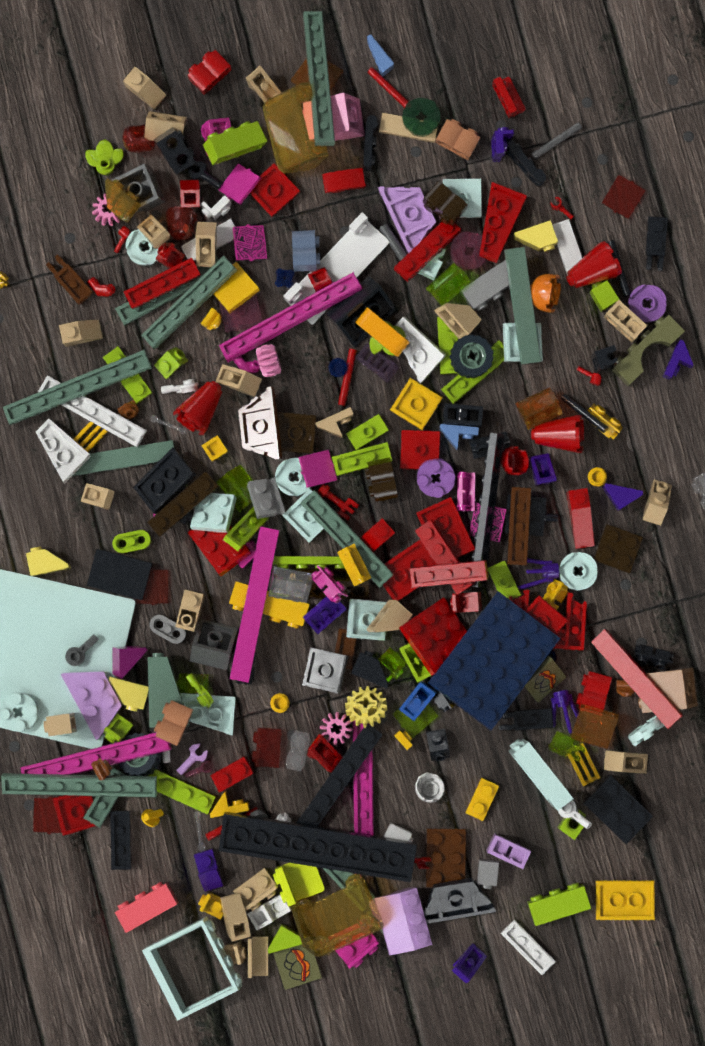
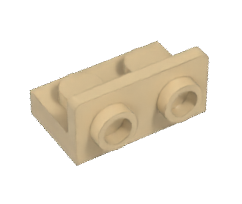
(256, 889)

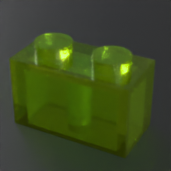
(448, 284)

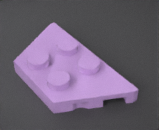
(408, 214)
(94, 698)

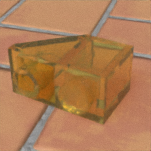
(119, 201)

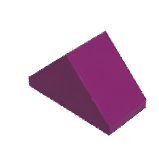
(125, 658)

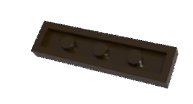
(182, 504)

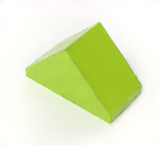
(414, 663)
(284, 939)

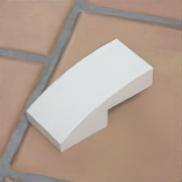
(268, 912)

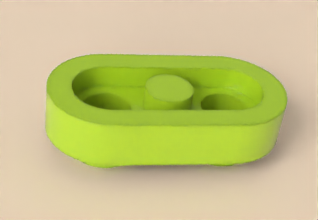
(131, 541)

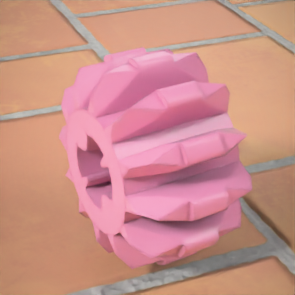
(99, 211)
(268, 360)
(338, 722)

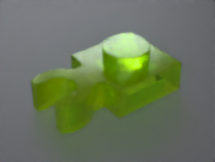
(563, 744)

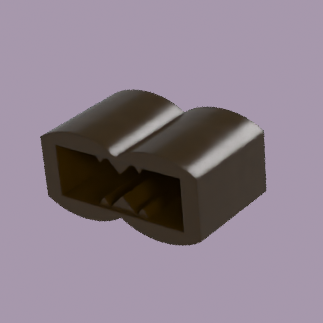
(444, 203)
(382, 479)

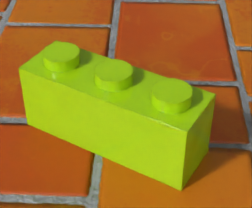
(234, 142)
(558, 904)

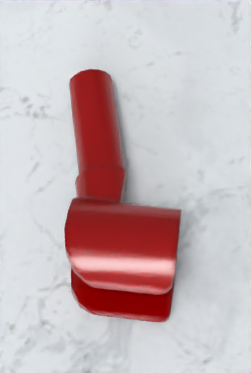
(561, 208)
(124, 232)
(595, 377)
(421, 862)

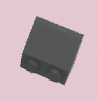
(144, 185)
(213, 644)

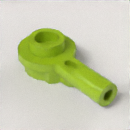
(204, 697)

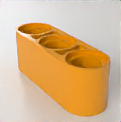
(382, 332)

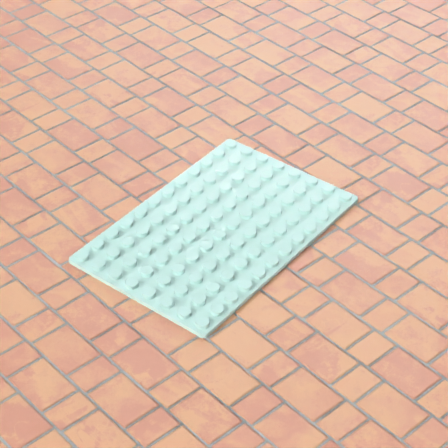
(37, 629)

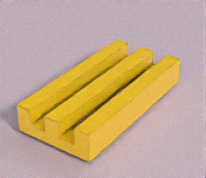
(95, 441)
(590, 779)

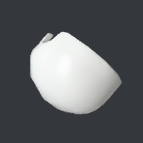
(429, 787)

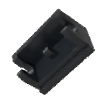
(601, 359)

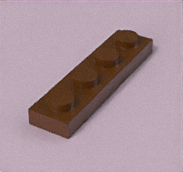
(519, 526)

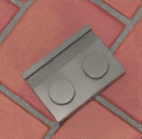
(265, 498)

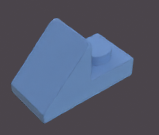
(452, 433)

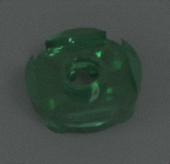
(429, 124)

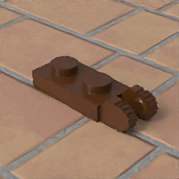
(71, 281)

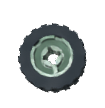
(468, 367)
(141, 766)

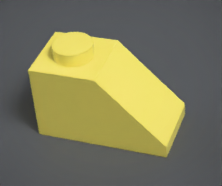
(538, 237)
(43, 562)
(130, 693)

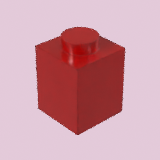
(189, 193)

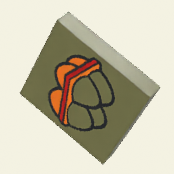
(544, 679)
(296, 966)

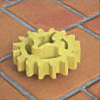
(375, 708)

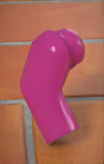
(249, 366)

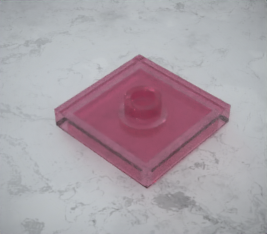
(243, 317)

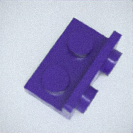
(499, 143)
(323, 614)

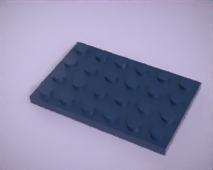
(494, 660)

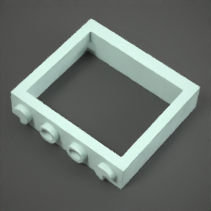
(540, 774)
(166, 983)

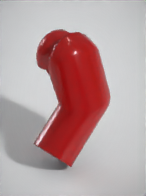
(101, 290)

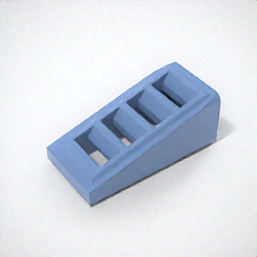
(381, 58)

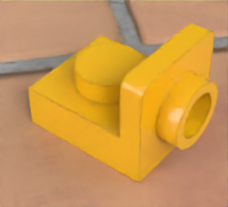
(211, 904)

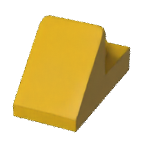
(223, 806)

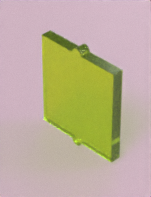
(419, 724)

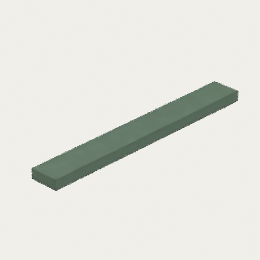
(318, 78)
(77, 387)
(79, 785)

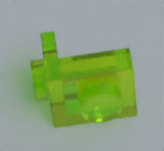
(393, 662)
(185, 686)

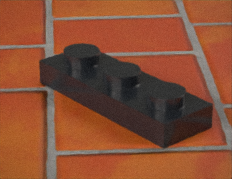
(120, 840)

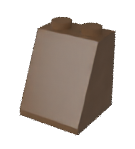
(677, 686)

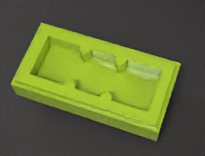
(367, 432)
(503, 580)

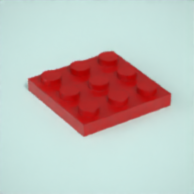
(434, 634)

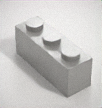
(487, 287)

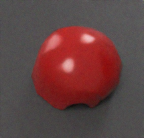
(514, 461)

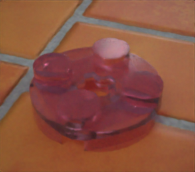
(458, 248)

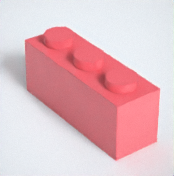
(146, 906)

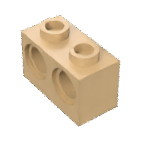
(625, 321)
(60, 724)

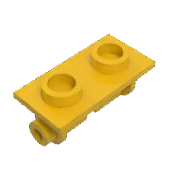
(612, 423)
(354, 565)
(555, 591)

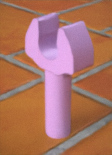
(192, 758)

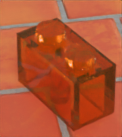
(538, 408)

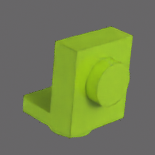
(171, 362)
(117, 729)

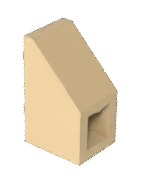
(657, 502)
(190, 610)
(235, 917)

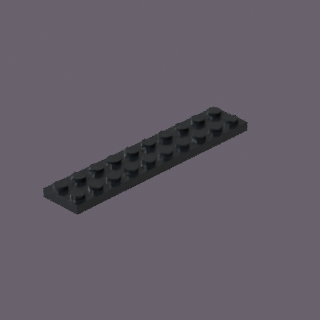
(317, 847)

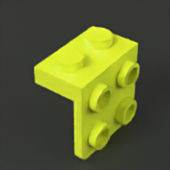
(297, 882)

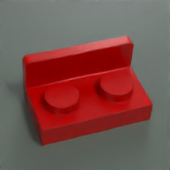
(508, 96)

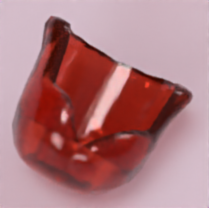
(134, 139)
(180, 222)

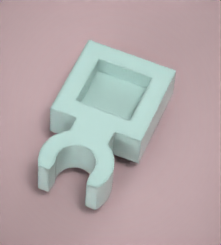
(433, 267)

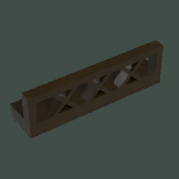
(342, 576)

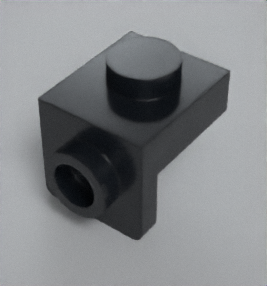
(438, 745)

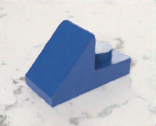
(417, 700)

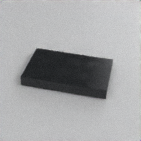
(164, 480)
(119, 574)

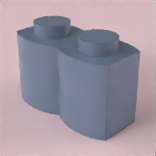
(304, 250)

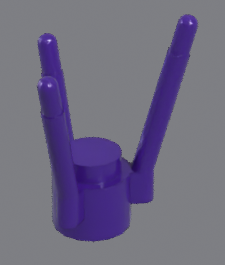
(550, 571)
(562, 699)

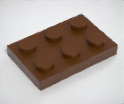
(447, 855)

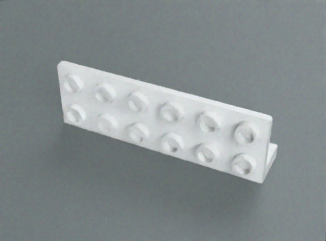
(349, 255)

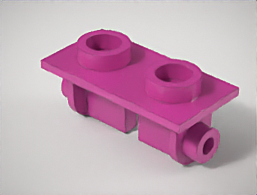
(466, 491)
(334, 589)

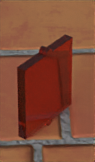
(623, 196)
(156, 589)
(45, 816)

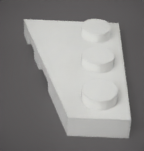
(421, 351)
(63, 450)

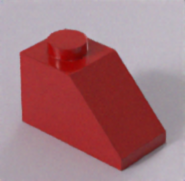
(377, 535)

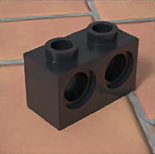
(172, 152)

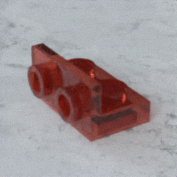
(267, 747)

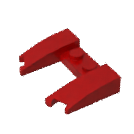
(574, 633)

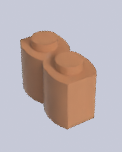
(458, 139)
(173, 723)

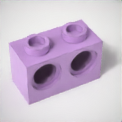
(508, 851)

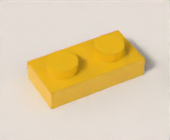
(482, 799)

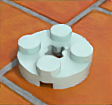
(135, 252)
(283, 479)
(579, 560)
(29, 711)
(645, 731)

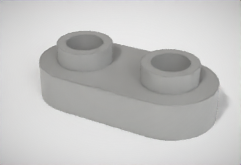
(167, 630)

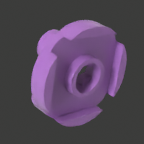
(647, 292)
(436, 488)

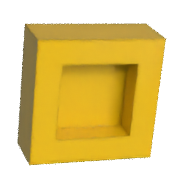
(214, 448)
(404, 738)

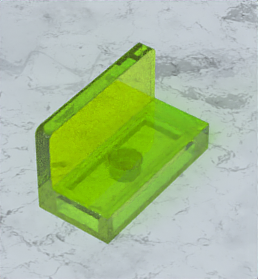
(235, 483)

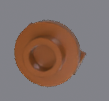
(128, 410)
(623, 688)
(101, 768)

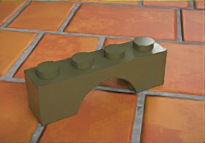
(665, 333)

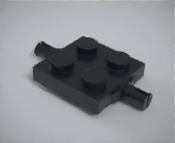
(537, 517)

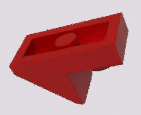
(324, 753)

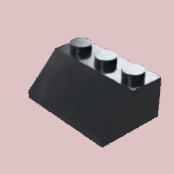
(349, 310)

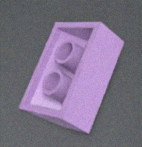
(403, 921)

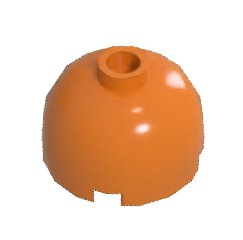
(545, 292)

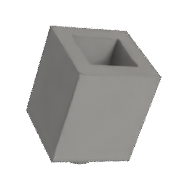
(487, 873)

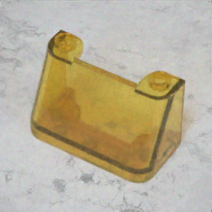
(289, 133)
(337, 918)

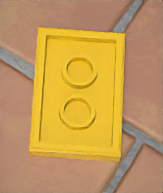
(625, 900)

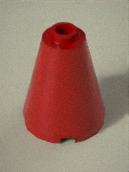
(594, 267)
(199, 408)
(561, 434)

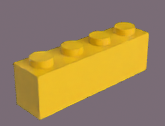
(275, 608)

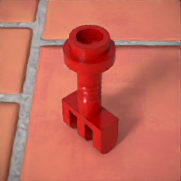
(324, 492)

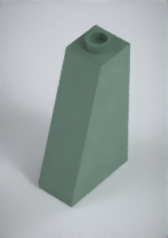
(161, 686)

